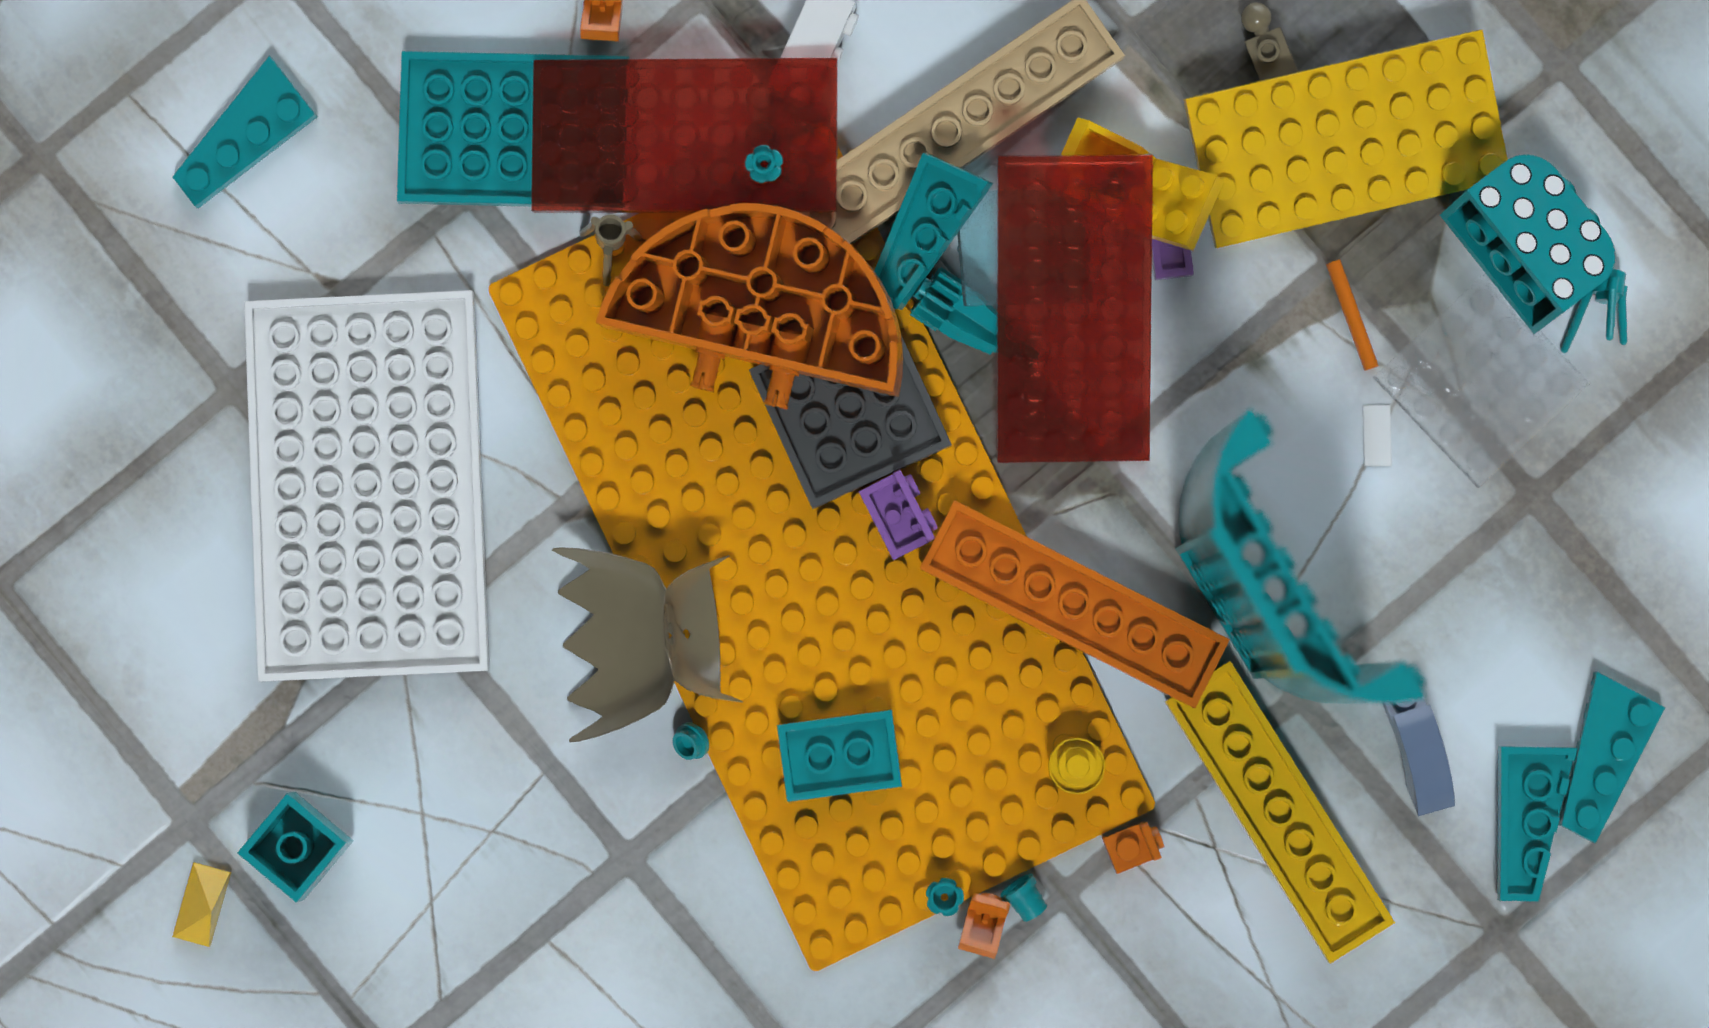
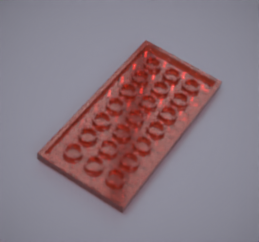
(681, 133)
(1073, 307)

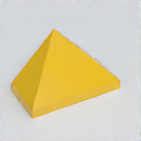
(201, 904)

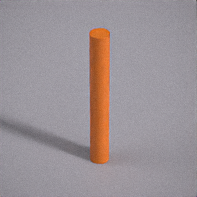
(1352, 315)

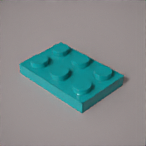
(839, 755)

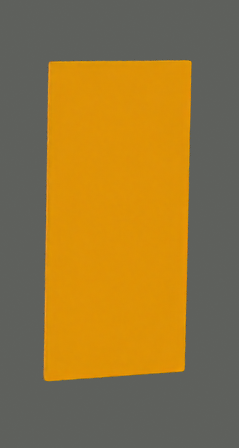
(824, 619)

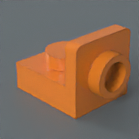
(1133, 846)

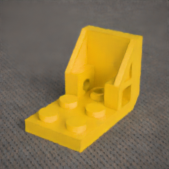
(1180, 194)

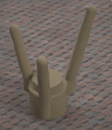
(610, 236)

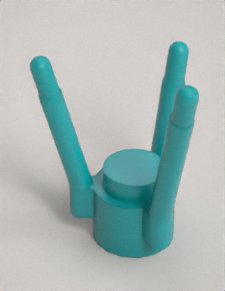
(1610, 292)

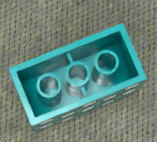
(1533, 238)

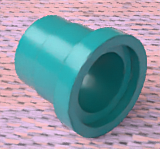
(1024, 897)

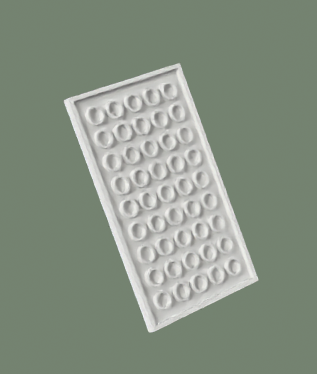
(366, 486)

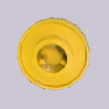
(1076, 766)

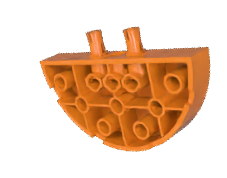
(762, 292)

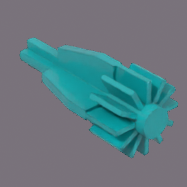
(942, 309)

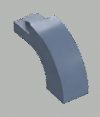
(1423, 755)

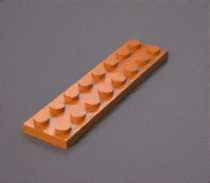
(1074, 604)

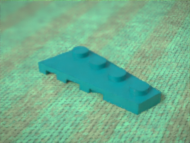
(249, 130)
(927, 222)
(1610, 744)
(1529, 807)

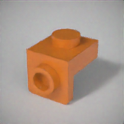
(601, 20)
(984, 925)

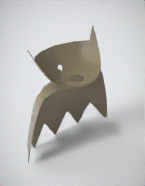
(631, 637)

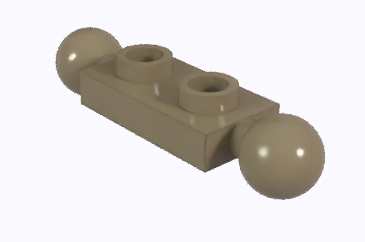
(1268, 48)

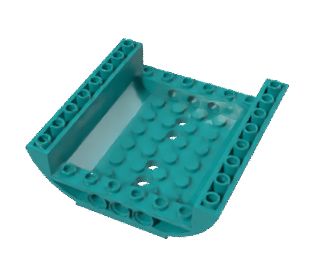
(1213, 530)

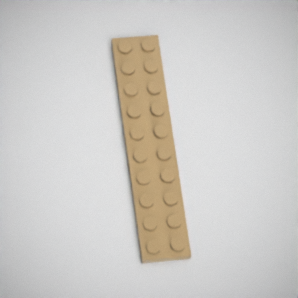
(971, 114)

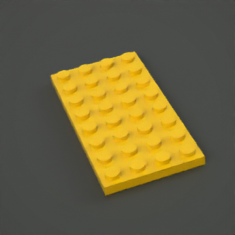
(1348, 137)

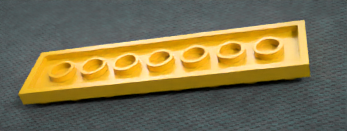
(1281, 815)

